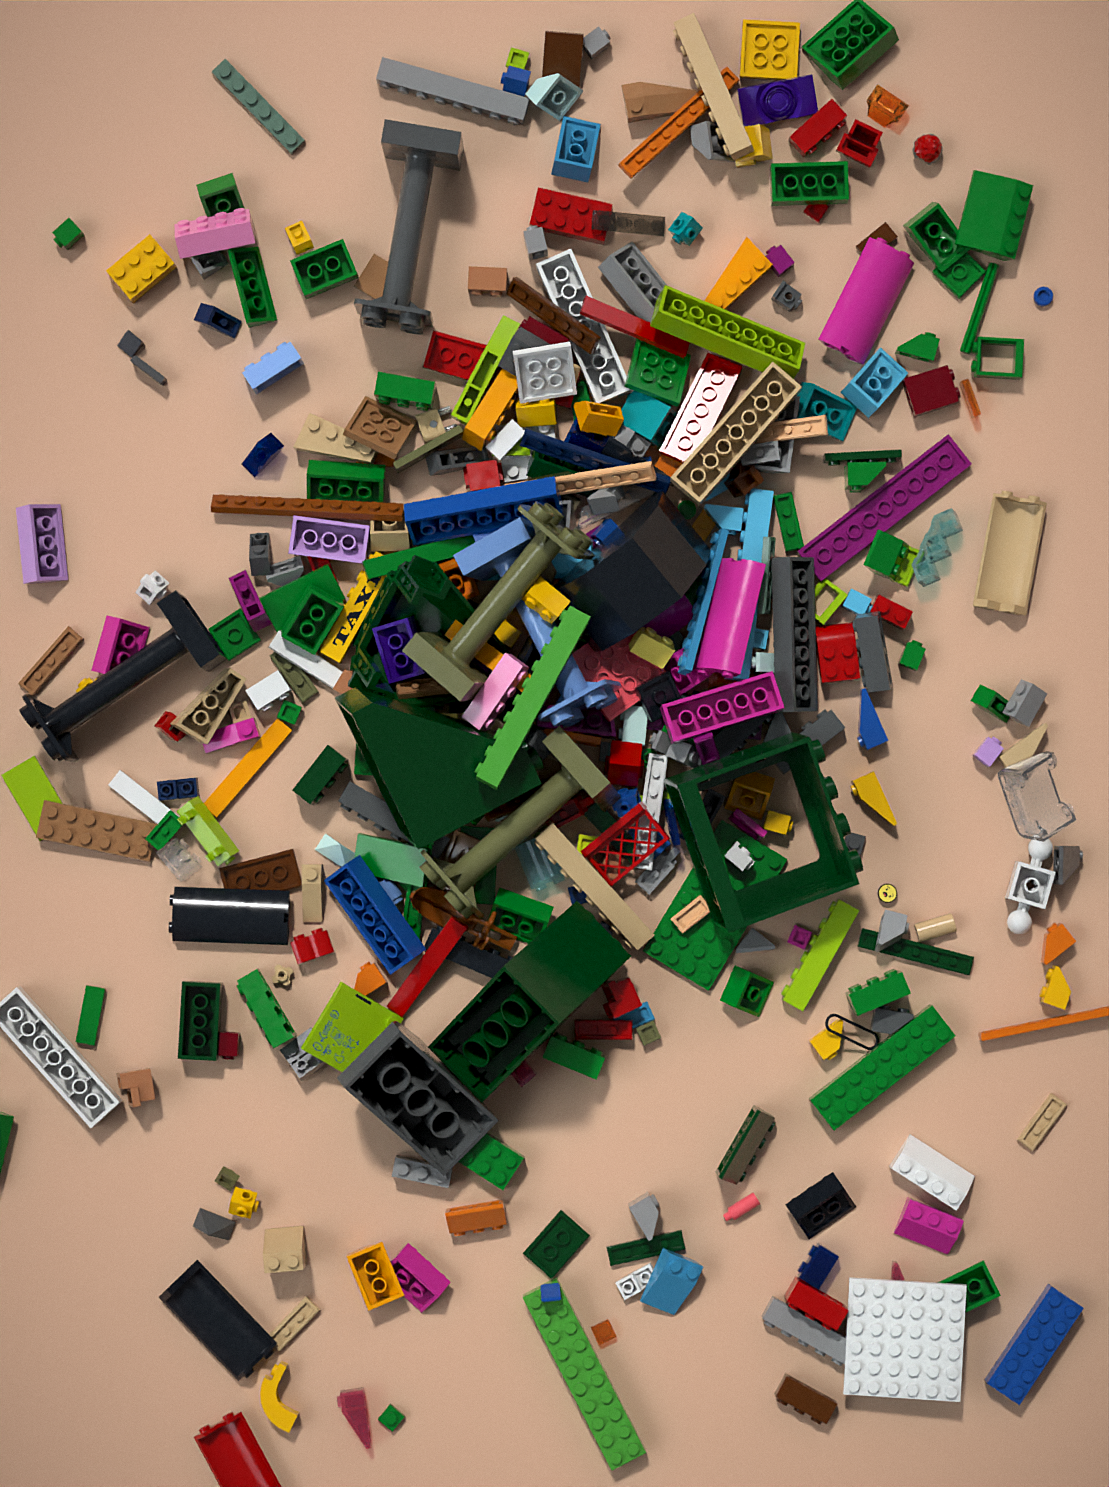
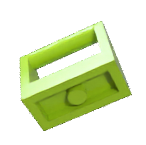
(835, 603)

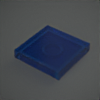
(671, 822)

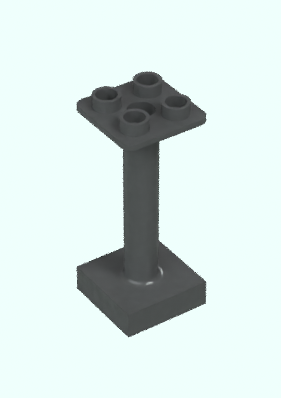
(421, 151)

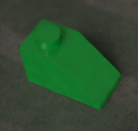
(920, 347)
(990, 702)

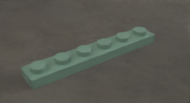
(258, 106)

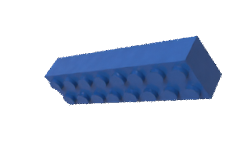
(476, 510)

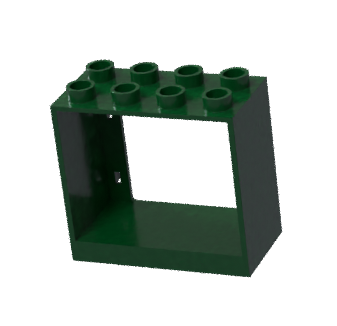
(827, 875)

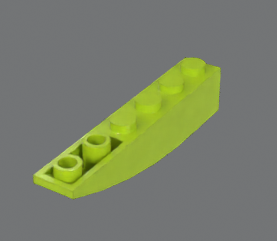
(484, 370)

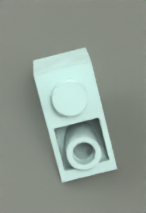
(762, 662)

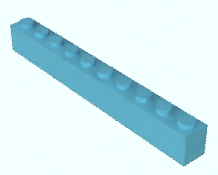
(756, 527)

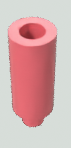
(741, 1207)

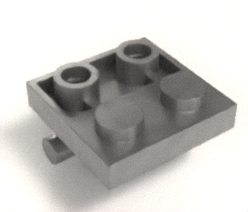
(301, 1061)

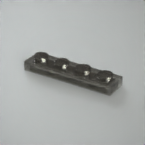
(628, 223)

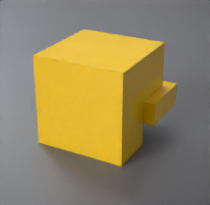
(761, 142)

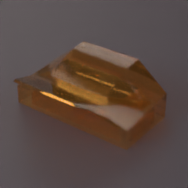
(885, 107)

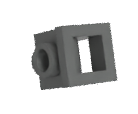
(779, 297)

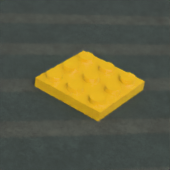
(769, 49)

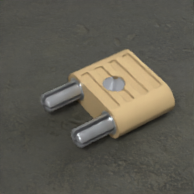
(431, 423)

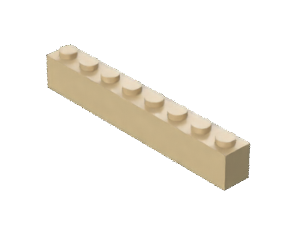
(713, 85)
(595, 887)

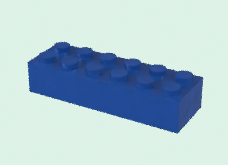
(374, 914)
(1033, 1344)

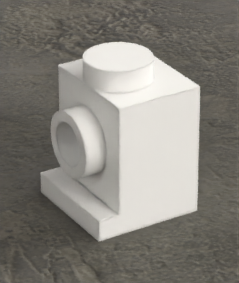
(739, 857)

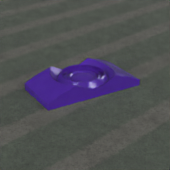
(777, 100)

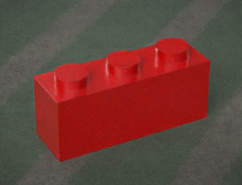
(818, 128)

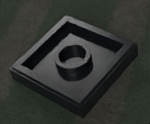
(656, 693)

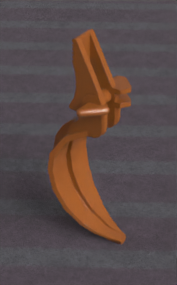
(436, 908)

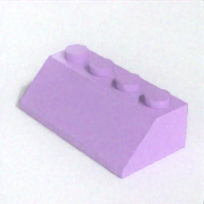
(329, 539)
(41, 543)

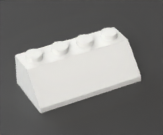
(932, 1172)

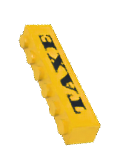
(351, 616)

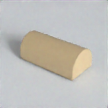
(935, 927)

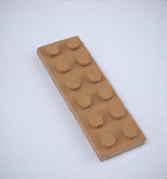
(95, 830)

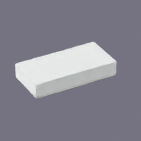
(505, 440)

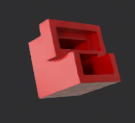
(860, 143)
(483, 475)
(624, 763)
(620, 997)

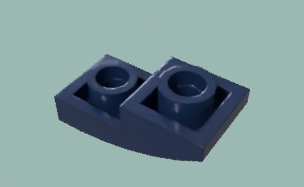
(178, 789)

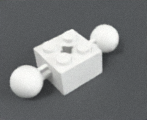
(1019, 920)

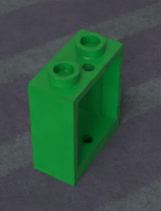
(1017, 357)

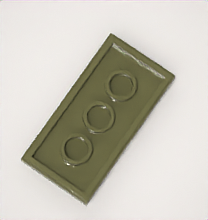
(428, 448)

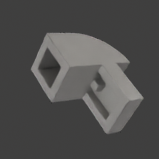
(632, 440)

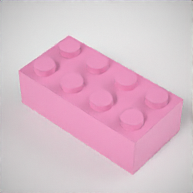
(214, 233)

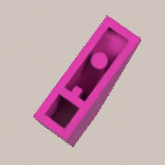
(232, 735)

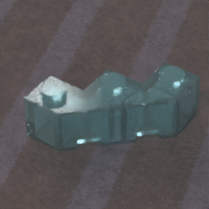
(935, 546)

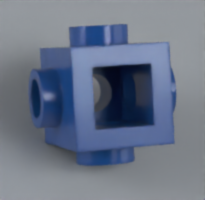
(628, 800)

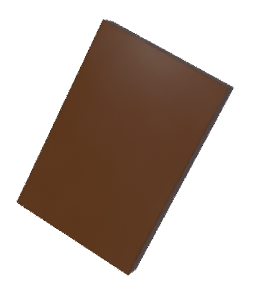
(563, 55)

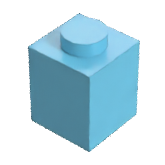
(857, 602)

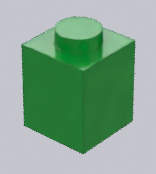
(67, 234)
(912, 655)

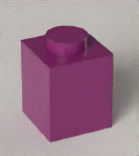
(780, 260)

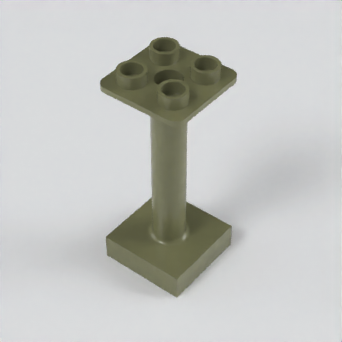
(451, 660)
(575, 775)

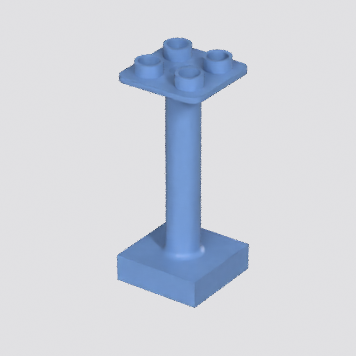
(494, 556)

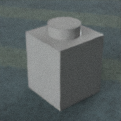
(596, 42)

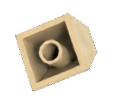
(284, 1249)

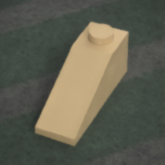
(1024, 748)
(312, 892)

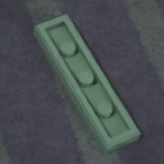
(765, 593)

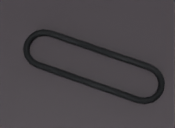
(855, 1024)

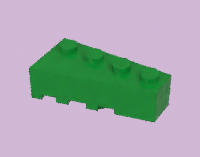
(266, 1008)

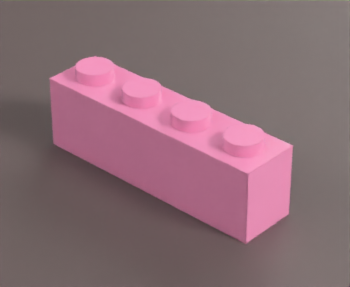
(495, 692)

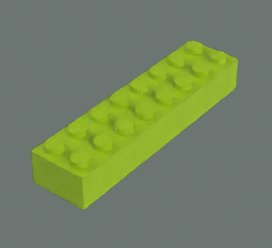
(725, 332)

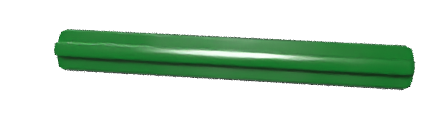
(979, 308)

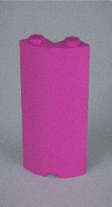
(866, 300)
(729, 618)

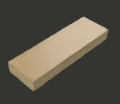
(1041, 1121)
(294, 1322)

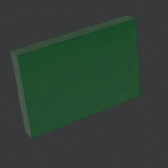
(556, 1244)

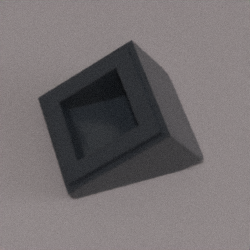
(130, 343)

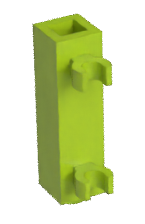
(208, 832)

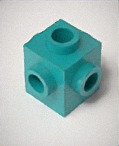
(685, 229)

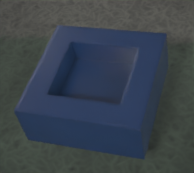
(576, 896)

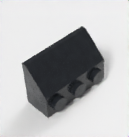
(820, 1205)

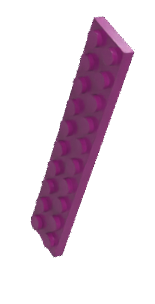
(885, 506)

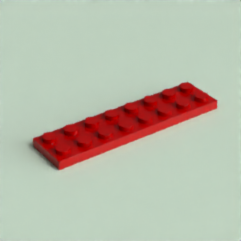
(459, 358)

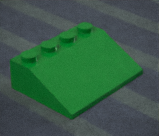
(851, 43)
(994, 215)

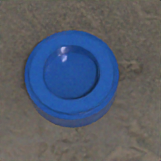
(1043, 296)

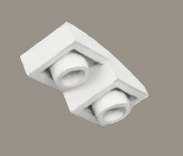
(635, 1281)

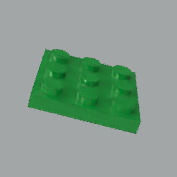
(657, 373)

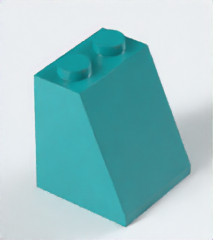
(648, 417)

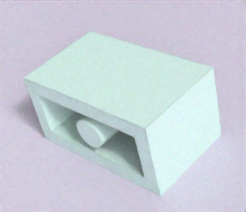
(634, 725)

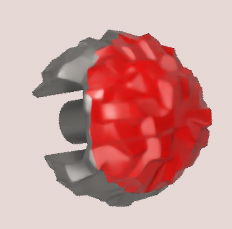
(928, 148)

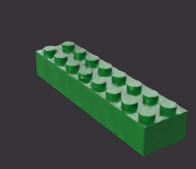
(882, 1067)

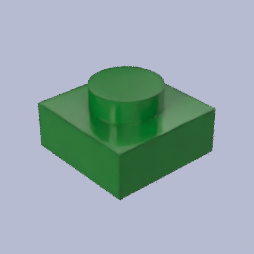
(289, 712)
(391, 1417)

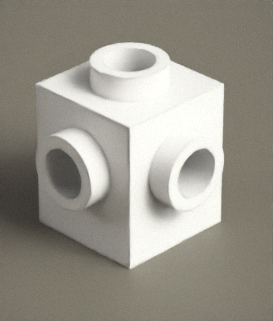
(152, 587)

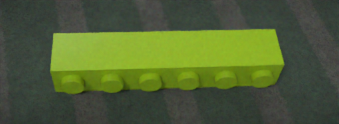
(820, 954)

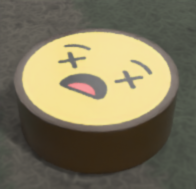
(887, 893)

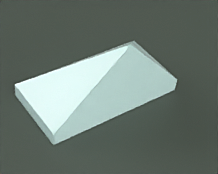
(334, 850)

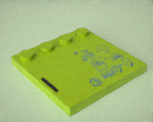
(347, 1027)

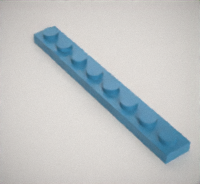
(701, 607)

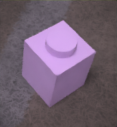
(988, 751)

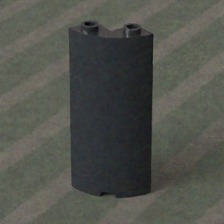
(230, 915)
(218, 1320)

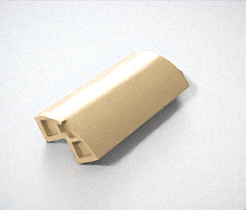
(1009, 553)

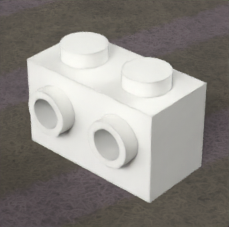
(268, 691)

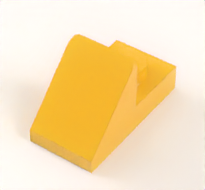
(299, 237)

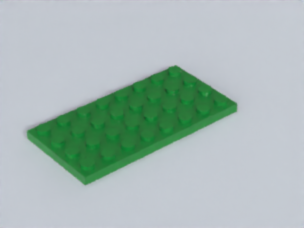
(706, 947)

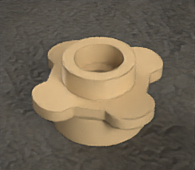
(287, 973)

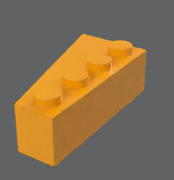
(739, 276)
(491, 410)

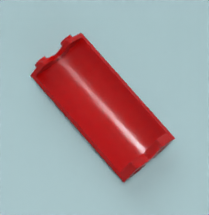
(235, 1454)

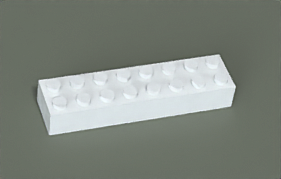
(567, 290)
(56, 1057)

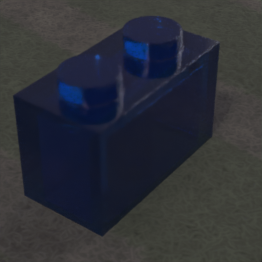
(817, 1265)

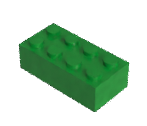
(809, 183)

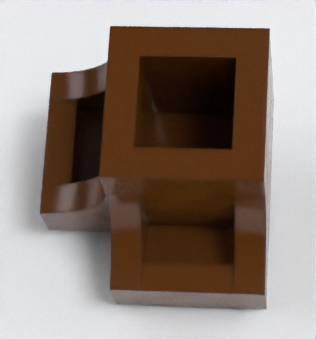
(743, 479)

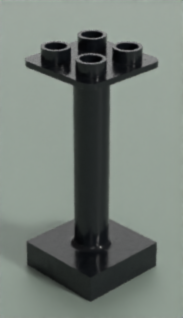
(185, 636)

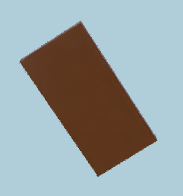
(268, 872)

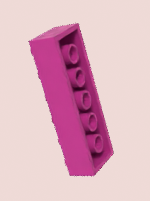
(722, 707)

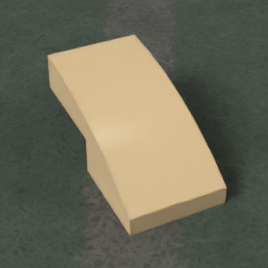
(236, 713)

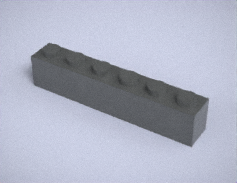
(376, 809)

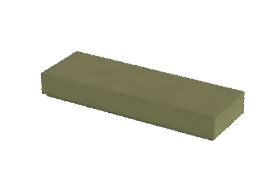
(296, 677)

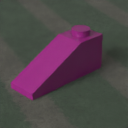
(249, 601)

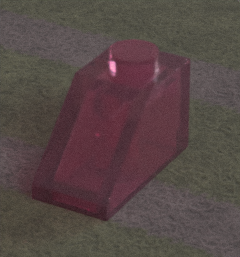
(524, 1074)

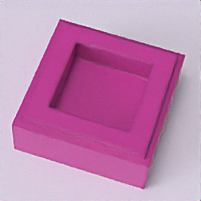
(799, 937)

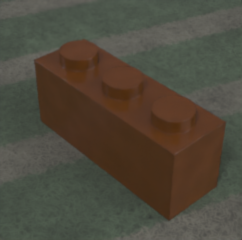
(805, 1399)

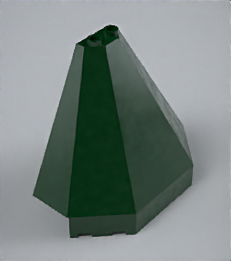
(414, 590)

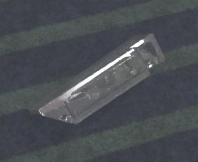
(632, 496)

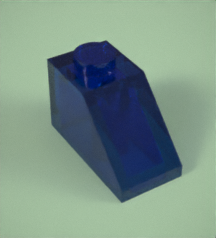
(262, 454)

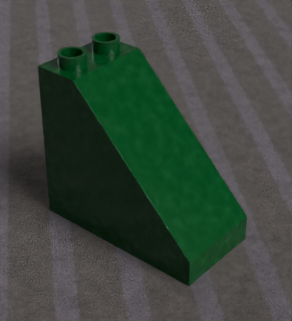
(429, 764)
(528, 1000)

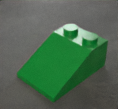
(935, 236)

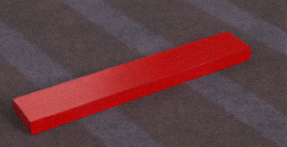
(632, 326)
(427, 966)

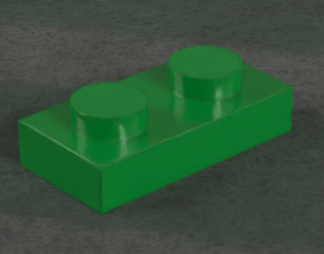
(164, 830)

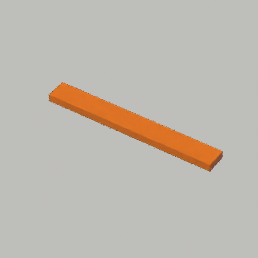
(670, 130)
(1044, 1023)

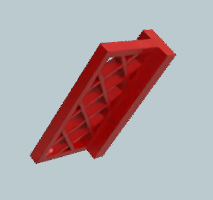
(619, 828)

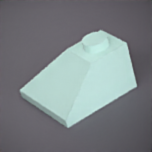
(554, 94)

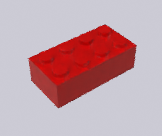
(567, 215)

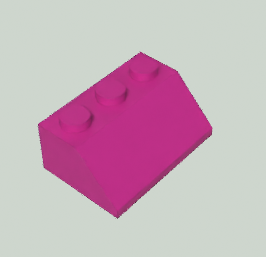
(118, 642)
(928, 1225)
(418, 1277)

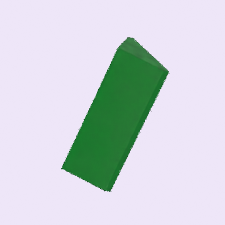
(252, 286)

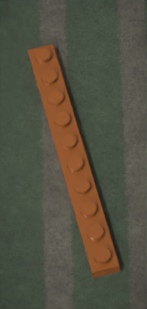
(307, 507)

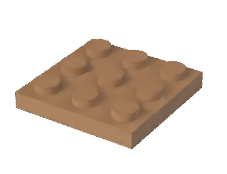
(379, 427)

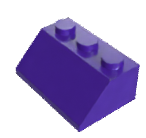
(390, 642)

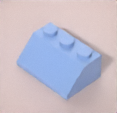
(272, 367)

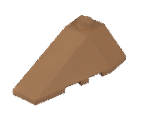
(653, 101)

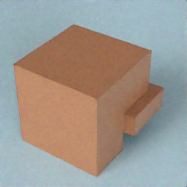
(138, 1085)

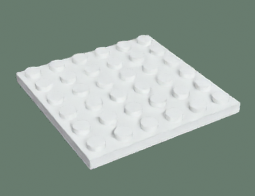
(904, 1339)

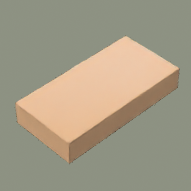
(690, 914)

